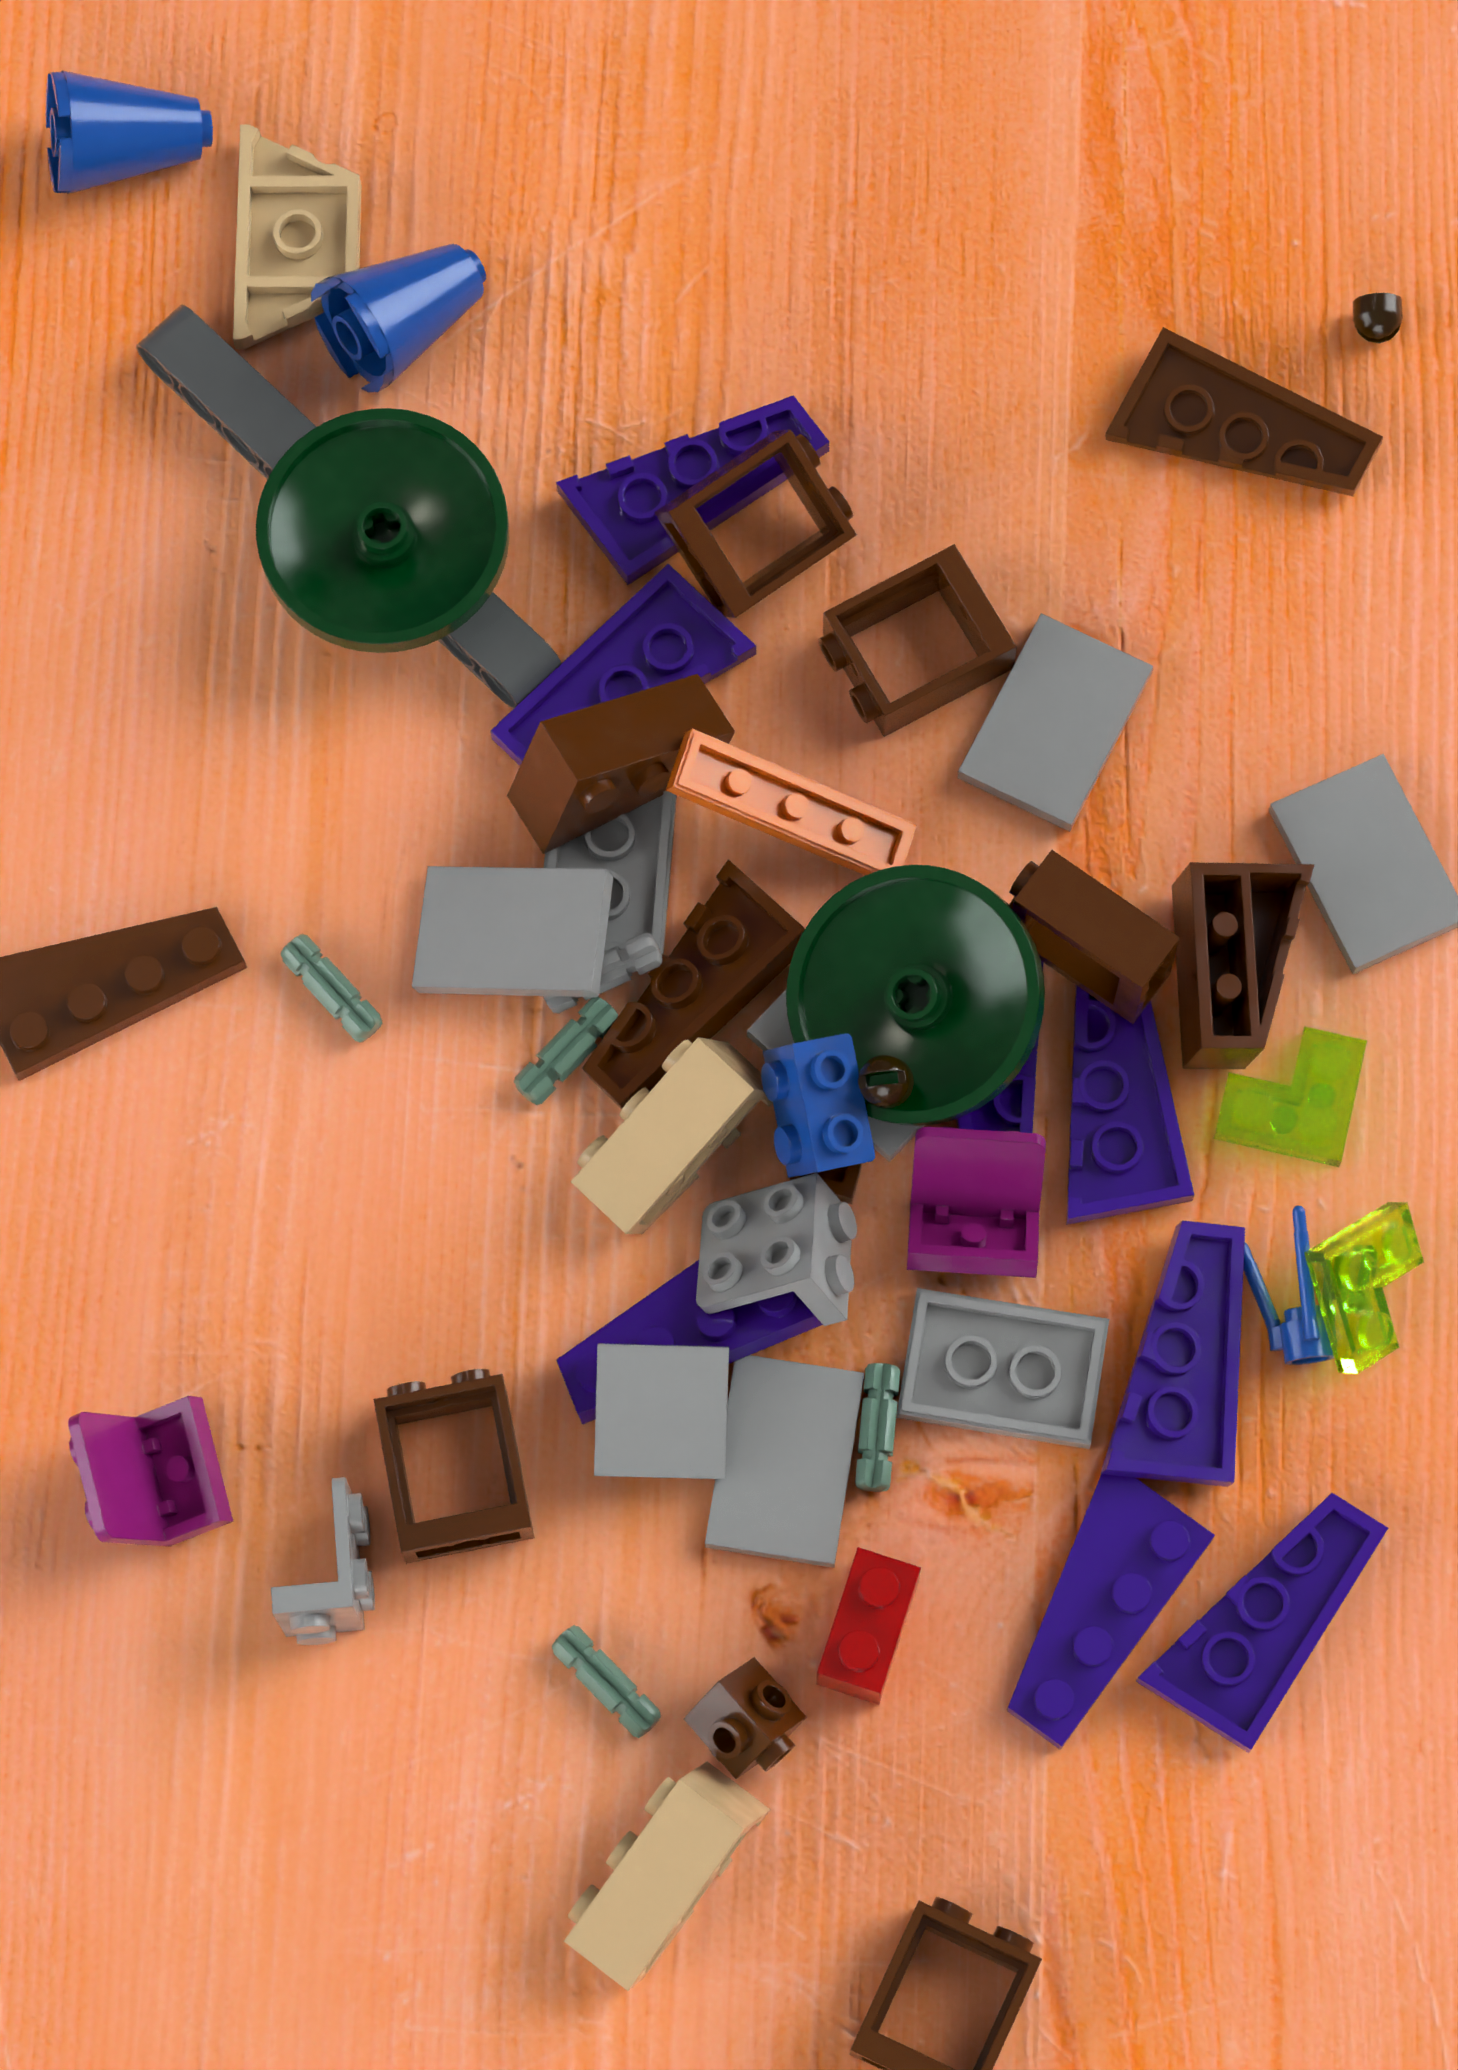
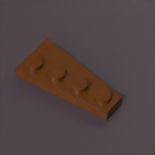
(1230, 417)
(713, 973)
(97, 985)

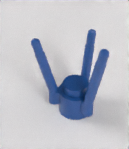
(1303, 1332)

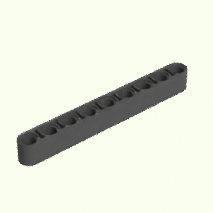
(265, 425)

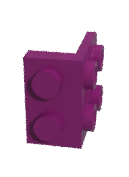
(975, 1201)
(150, 1474)

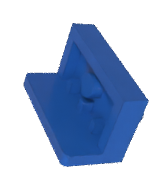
(817, 1105)

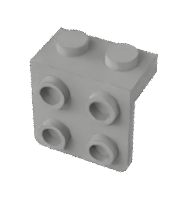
(777, 1244)
(322, 1609)

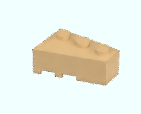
(669, 1133)
(662, 1872)

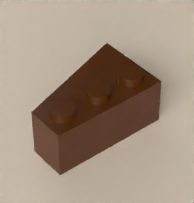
(608, 758)
(1232, 955)

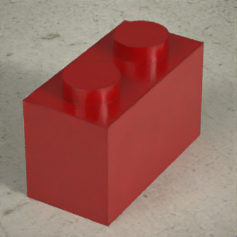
(868, 1626)

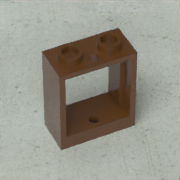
(704, 555)
(969, 605)
(1093, 935)
(463, 1531)
(950, 1923)

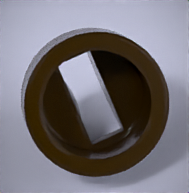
(1377, 316)
(886, 1094)

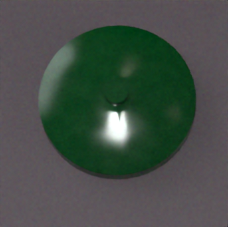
(382, 530)
(922, 973)

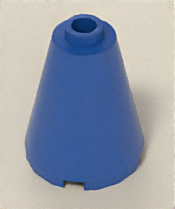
(118, 130)
(395, 310)

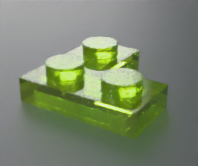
(1299, 1119)
(1350, 1281)

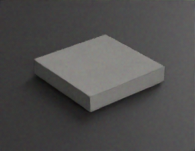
(661, 1411)

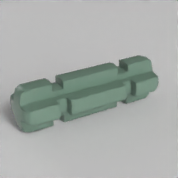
(331, 988)
(565, 1051)
(877, 1427)
(606, 1681)

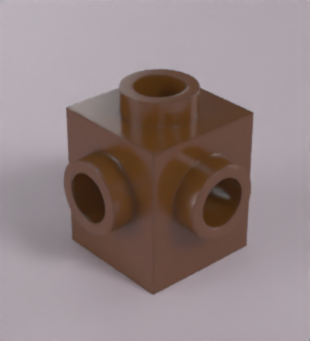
(746, 1719)

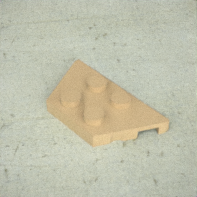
(292, 231)

